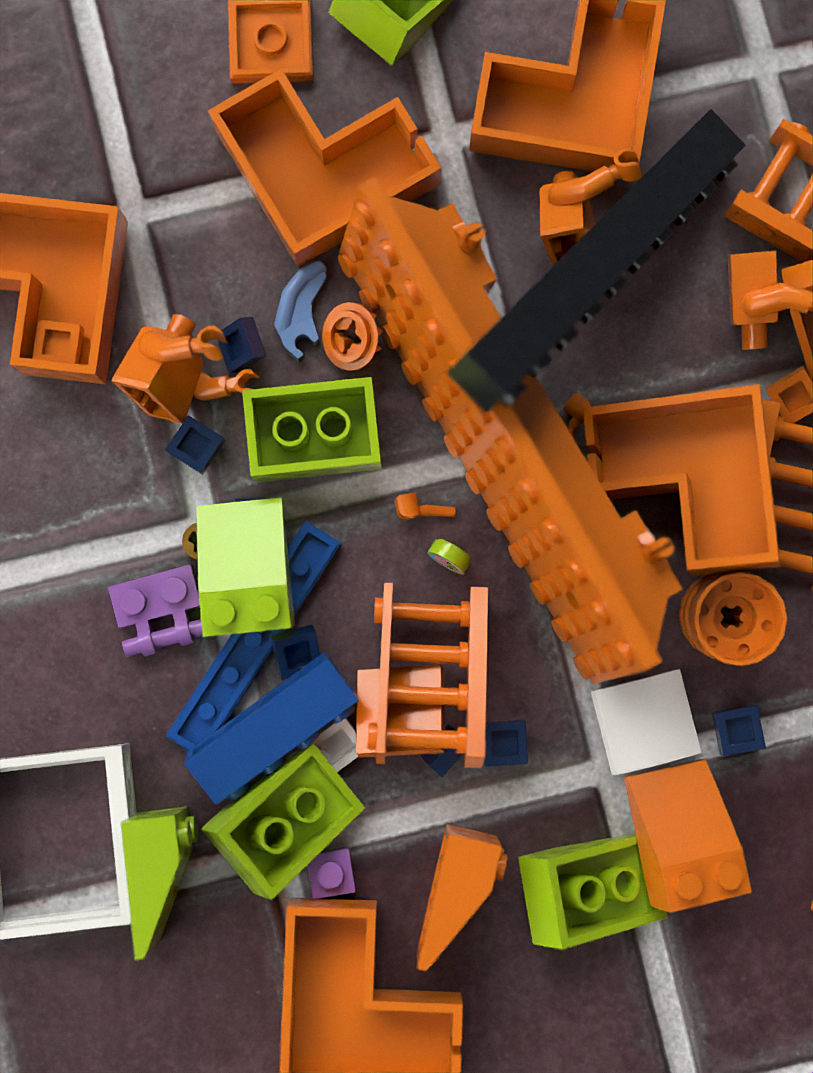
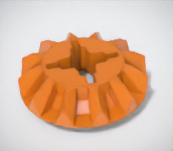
(338, 344)

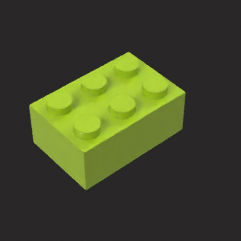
(311, 429)

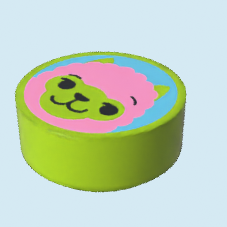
(449, 556)

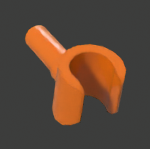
(574, 408)
(408, 508)

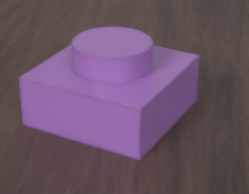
(331, 873)

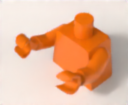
(566, 204)
(758, 296)
(165, 369)

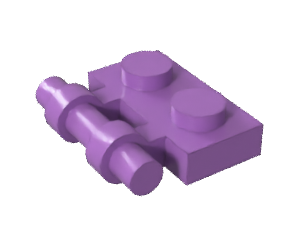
(154, 598)

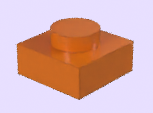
(58, 341)
(794, 394)

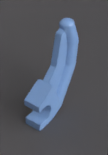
(294, 311)

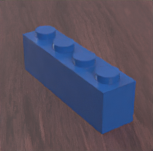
(271, 728)

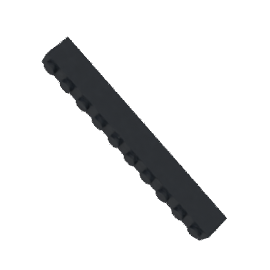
(597, 265)

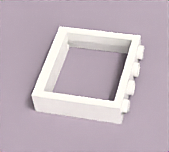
(122, 806)

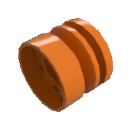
(756, 615)

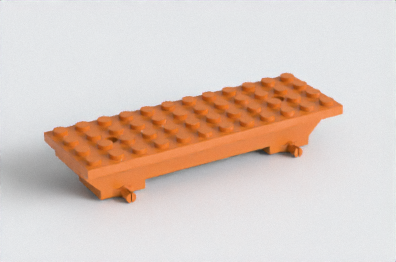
(588, 565)

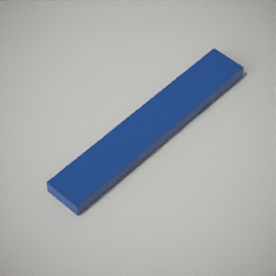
(247, 652)

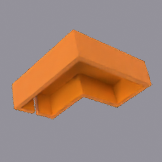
(576, 110)
(313, 181)
(67, 271)
(709, 452)
(337, 1017)

